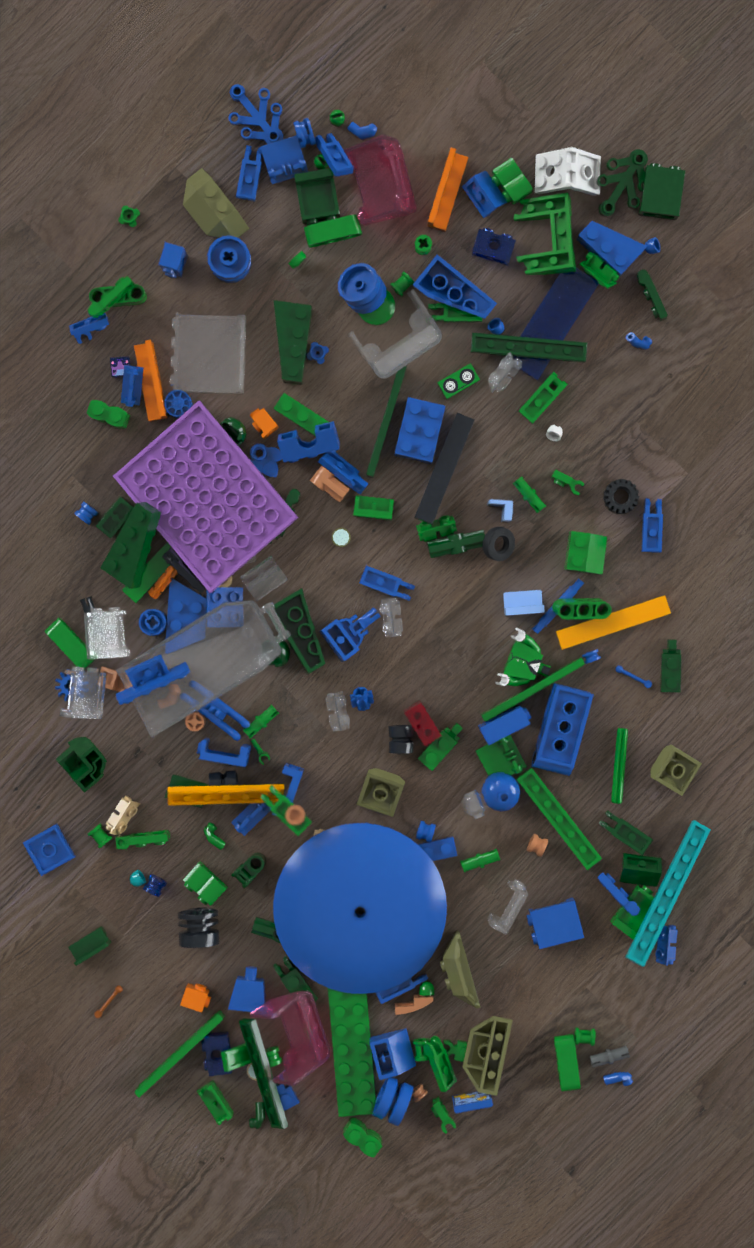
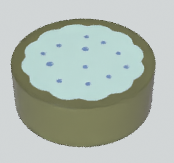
(341, 537)

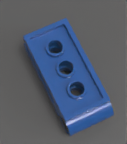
(562, 759)

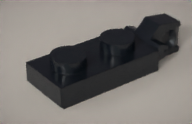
(176, 562)

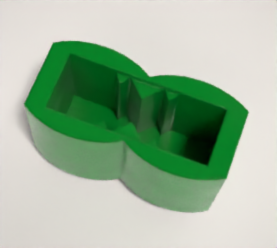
(512, 181)
(103, 413)
(204, 883)
(358, 1135)

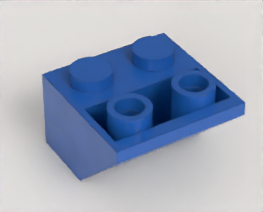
(392, 1053)

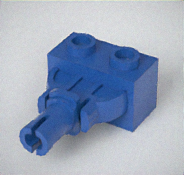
(345, 636)

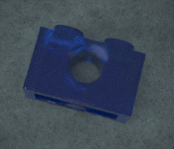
(502, 254)
(211, 1042)

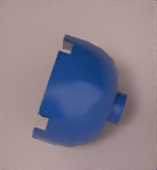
(500, 791)

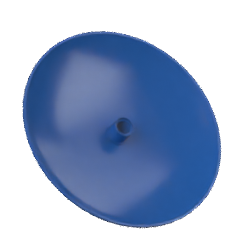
(369, 870)

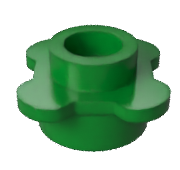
(123, 219)

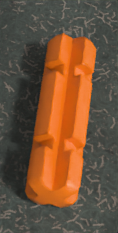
(163, 582)

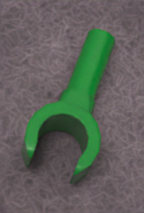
(260, 751)

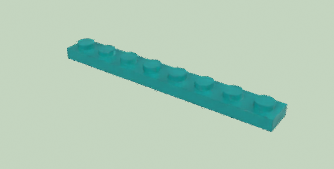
(667, 893)

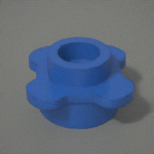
(312, 354)

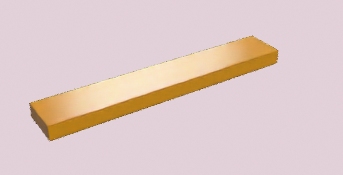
(615, 622)
(221, 794)

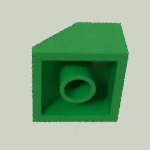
(585, 552)

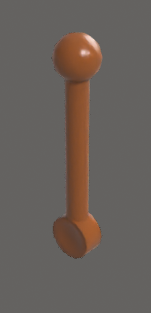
(98, 1013)

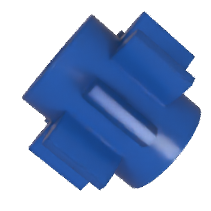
(361, 698)

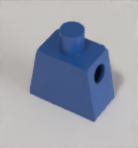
(248, 992)

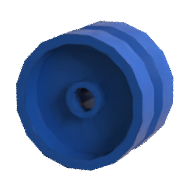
(225, 248)
(362, 288)
(392, 1101)

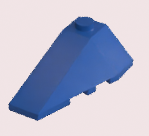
(450, 287)

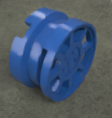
(301, 132)
(177, 403)
(153, 622)

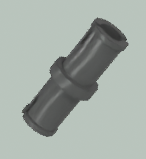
(609, 1056)

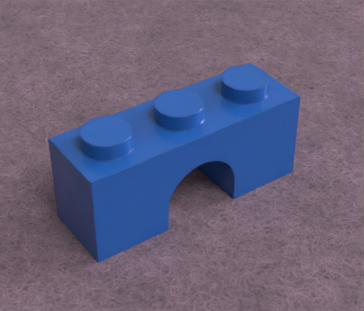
(294, 448)

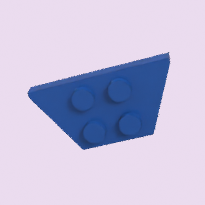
(183, 607)

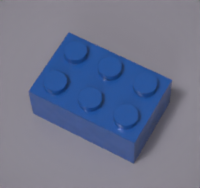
(419, 430)

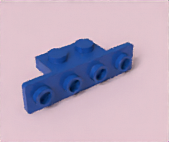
(150, 676)

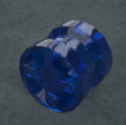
(155, 885)

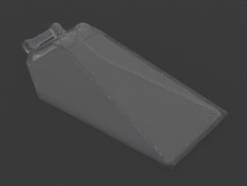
(221, 654)

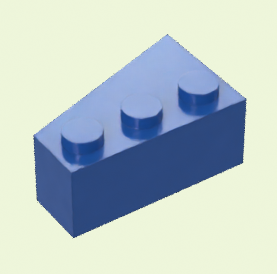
(610, 246)

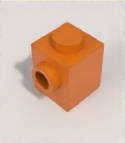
(196, 997)

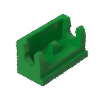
(373, 507)
(215, 1102)

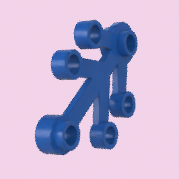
(257, 118)

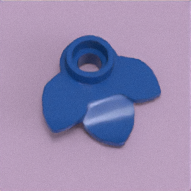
(267, 462)

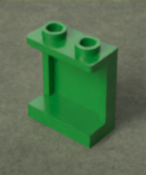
(631, 924)

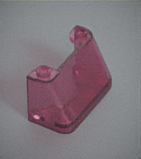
(381, 180)

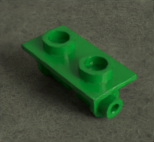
(606, 276)
(445, 525)

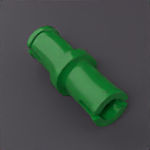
(529, 494)
(261, 721)
(480, 860)

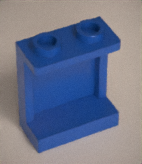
(224, 757)
(296, 772)
(555, 924)

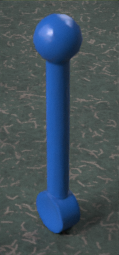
(619, 669)

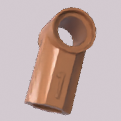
(327, 482)

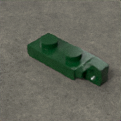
(671, 668)

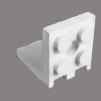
(569, 171)

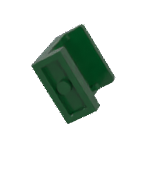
(662, 192)
(317, 196)

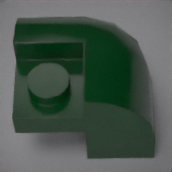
(83, 762)

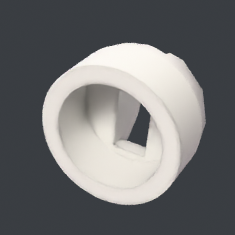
(554, 433)

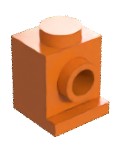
(263, 422)

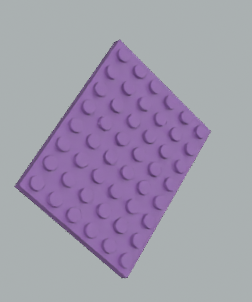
(209, 496)

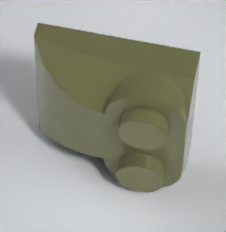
(674, 769)
(381, 791)

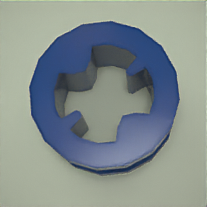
(591, 656)

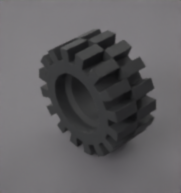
(632, 496)

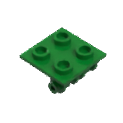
(501, 757)

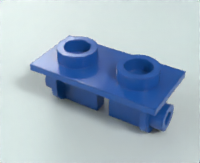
(132, 385)
(250, 817)
(665, 953)

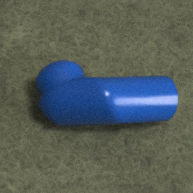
(362, 132)
(636, 342)
(616, 1077)

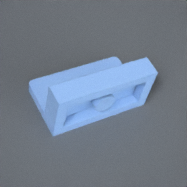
(507, 507)
(523, 602)

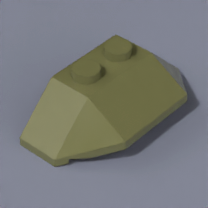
(211, 207)
(458, 971)
(487, 1053)

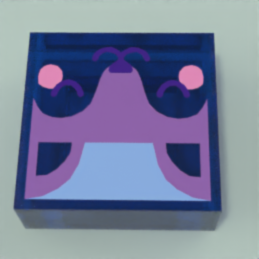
(117, 365)

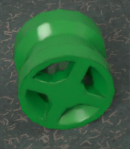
(273, 1056)

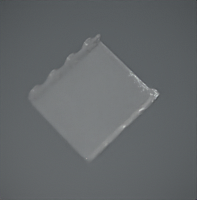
(209, 353)

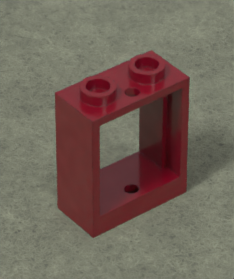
(418, 716)

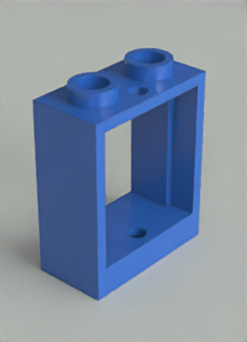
(505, 724)

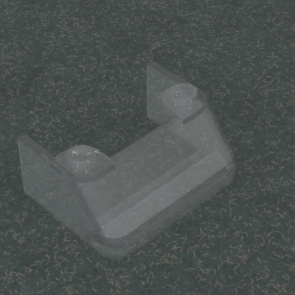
(424, 337)

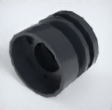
(198, 930)

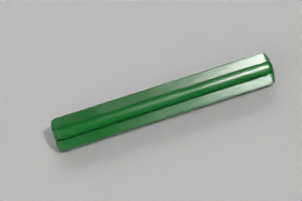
(619, 765)

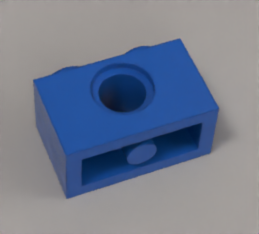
(173, 260)

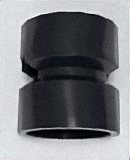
(401, 739)
(225, 779)

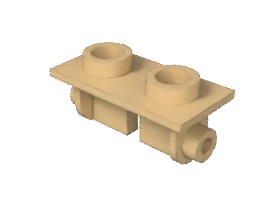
(118, 823)

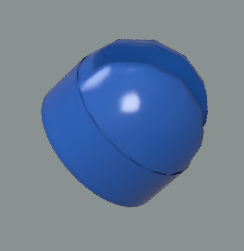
(653, 246)
(496, 326)

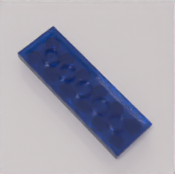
(557, 314)

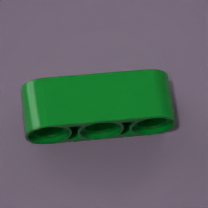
(332, 231)
(126, 300)
(589, 612)
(69, 643)
(567, 1062)

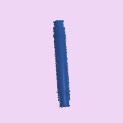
(549, 615)

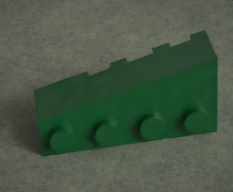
(293, 331)
(130, 550)
(297, 621)

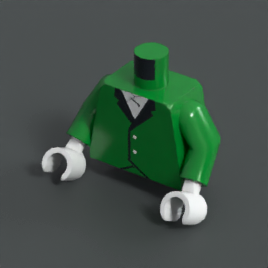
(523, 662)

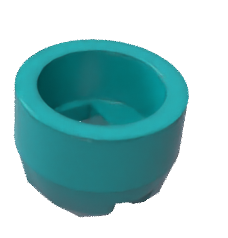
(137, 878)

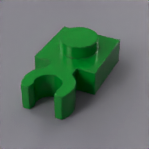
(458, 1050)

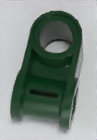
(247, 871)

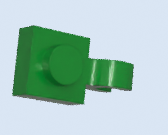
(562, 479)
(440, 1111)

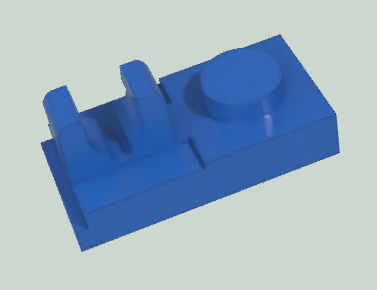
(87, 325)

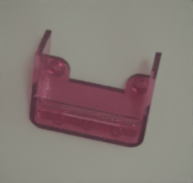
(304, 1033)

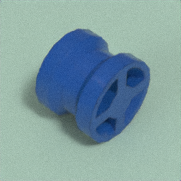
(86, 513)
(425, 831)

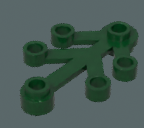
(625, 180)

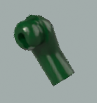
(260, 1116)

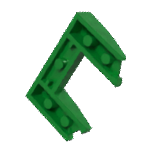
(558, 210)

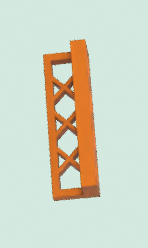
(447, 190)
(151, 381)

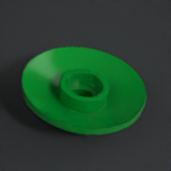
(381, 314)

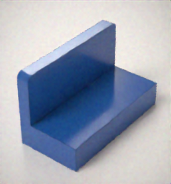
(484, 193)

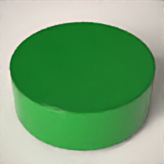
(297, 260)

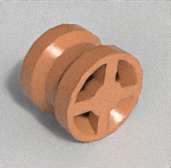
(195, 721)
(537, 845)

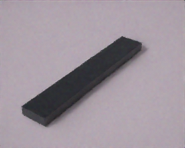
(444, 468)

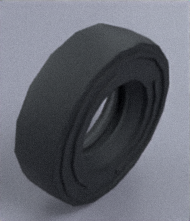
(508, 544)

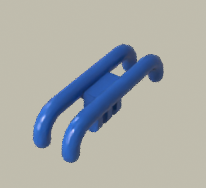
(217, 712)

